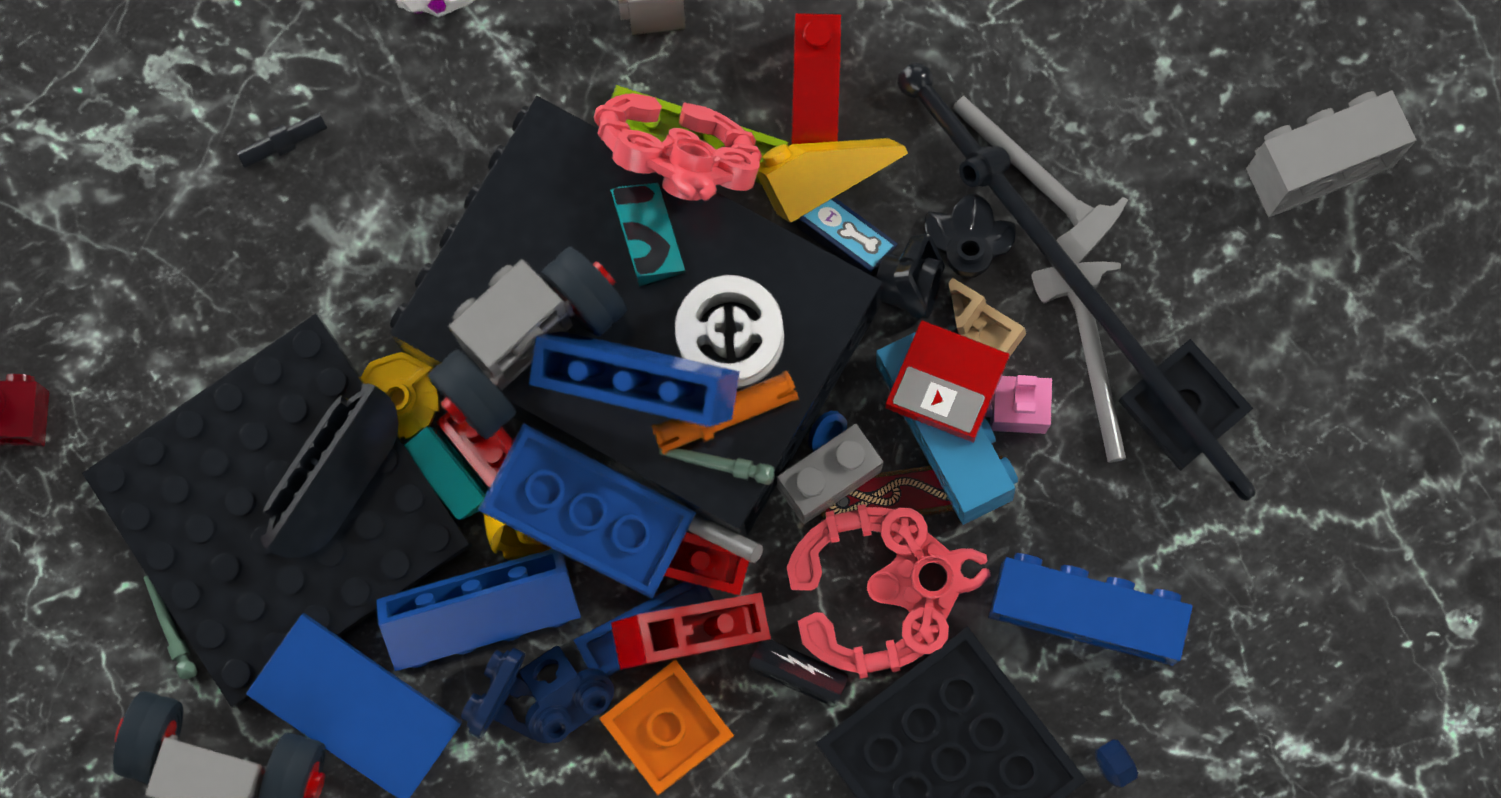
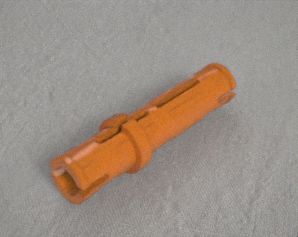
(748, 404)

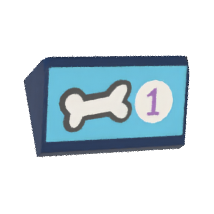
(847, 235)

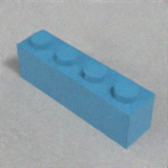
(966, 470)

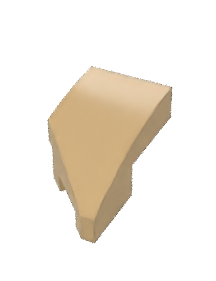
(981, 321)

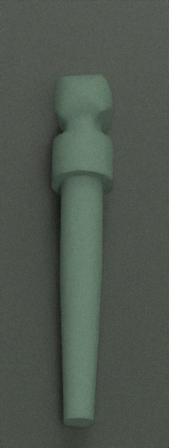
(740, 468)
(177, 648)

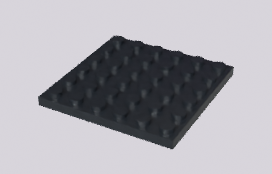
(196, 497)

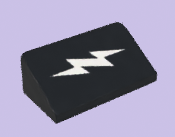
(798, 672)

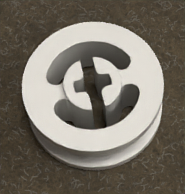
(766, 330)

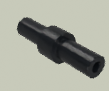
(281, 140)

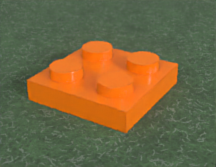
(666, 727)

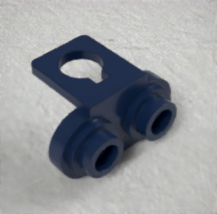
(565, 701)
(491, 706)

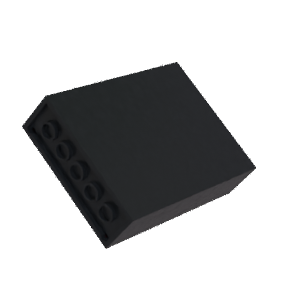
(555, 194)

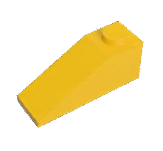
(812, 173)

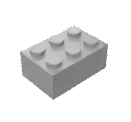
(1330, 152)

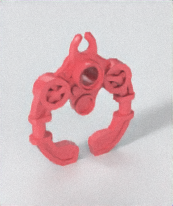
(687, 163)
(895, 584)

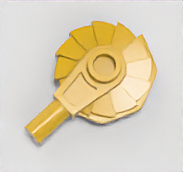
(409, 387)

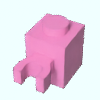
(1021, 405)

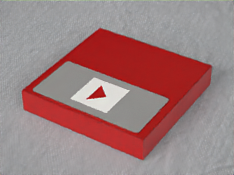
(947, 381)

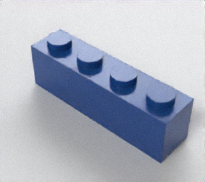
(634, 378)
(477, 609)
(1091, 610)

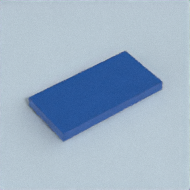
(587, 511)
(354, 707)

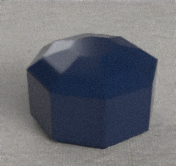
(1116, 764)

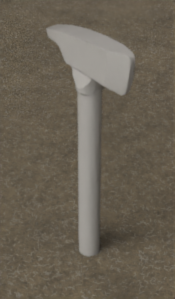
(1088, 222)
(1050, 286)

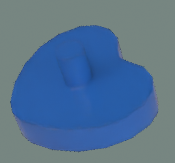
(826, 428)

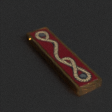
(896, 489)

